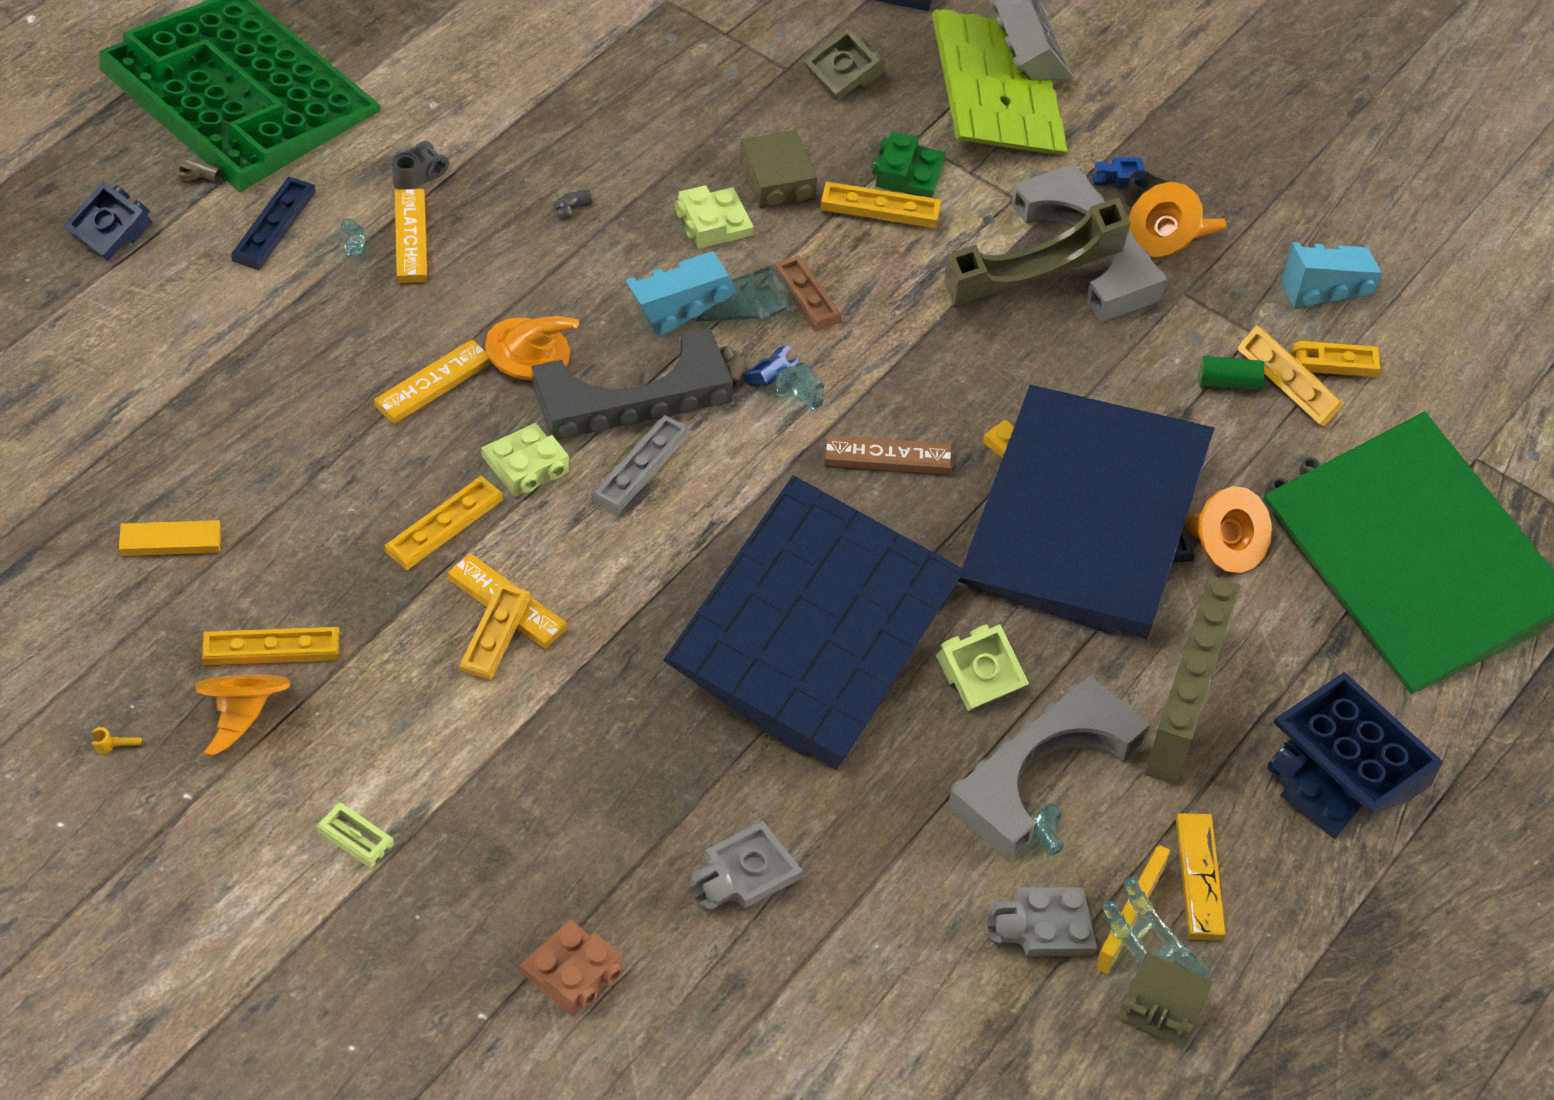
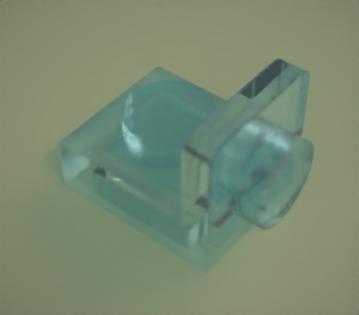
(803, 383)

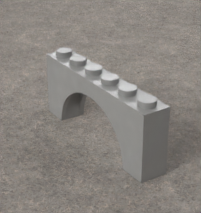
(1067, 198)
(1083, 718)

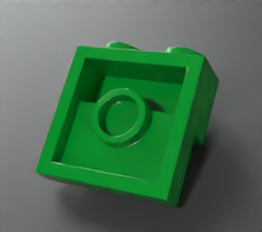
(908, 166)

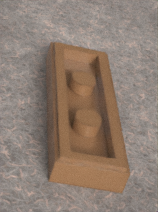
(808, 294)

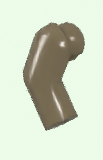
(196, 170)
(735, 365)

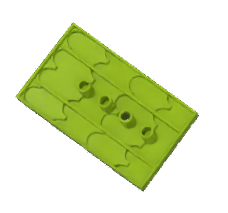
(987, 91)

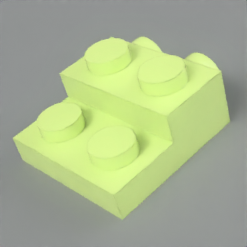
(713, 216)
(526, 459)
(982, 666)

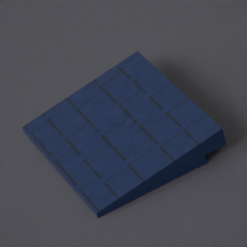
(813, 621)

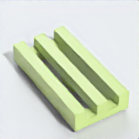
(376, 851)

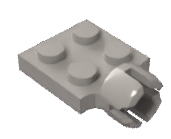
(744, 869)
(1044, 921)

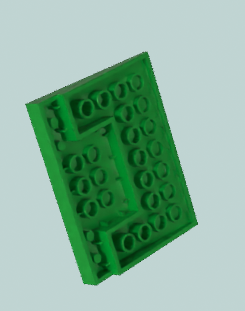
(235, 87)
(1419, 552)

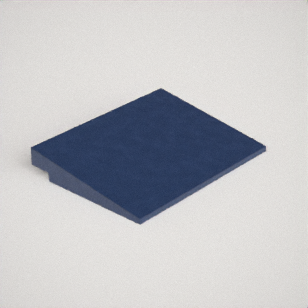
(1087, 510)

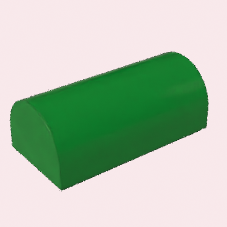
(1231, 373)

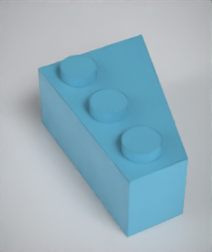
(1328, 274)
(681, 293)

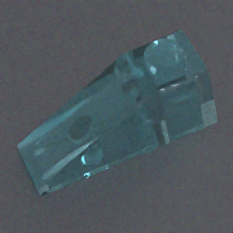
(757, 297)

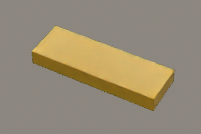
(170, 538)
(495, 631)

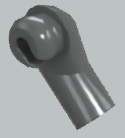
(570, 200)

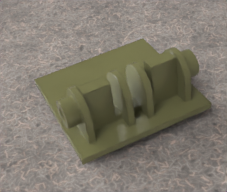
(1165, 999)

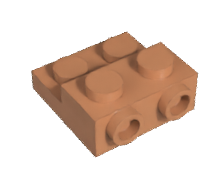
(573, 967)

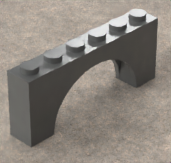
(580, 408)

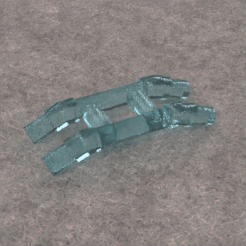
(1150, 920)

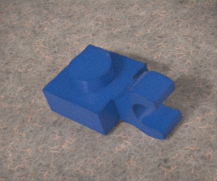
(1118, 170)
(767, 369)

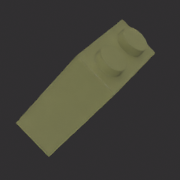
(778, 169)

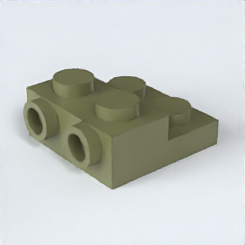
(846, 64)

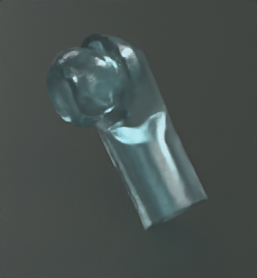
(357, 236)
(1045, 828)

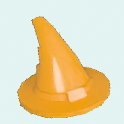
(1169, 219)
(526, 342)
(1232, 529)
(240, 702)

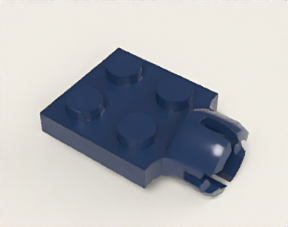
(1313, 789)

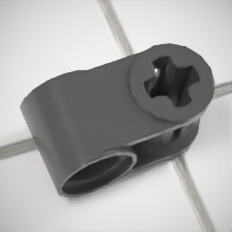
(417, 165)

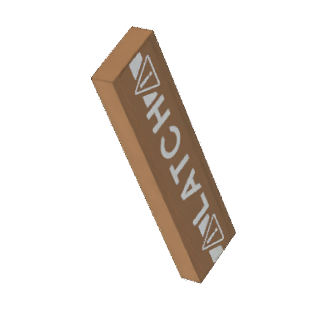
(888, 455)

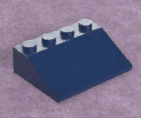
(1360, 745)

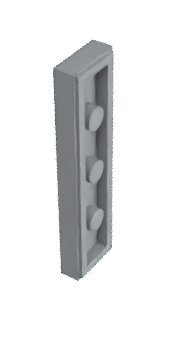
(640, 464)

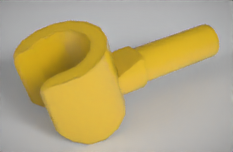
(107, 743)

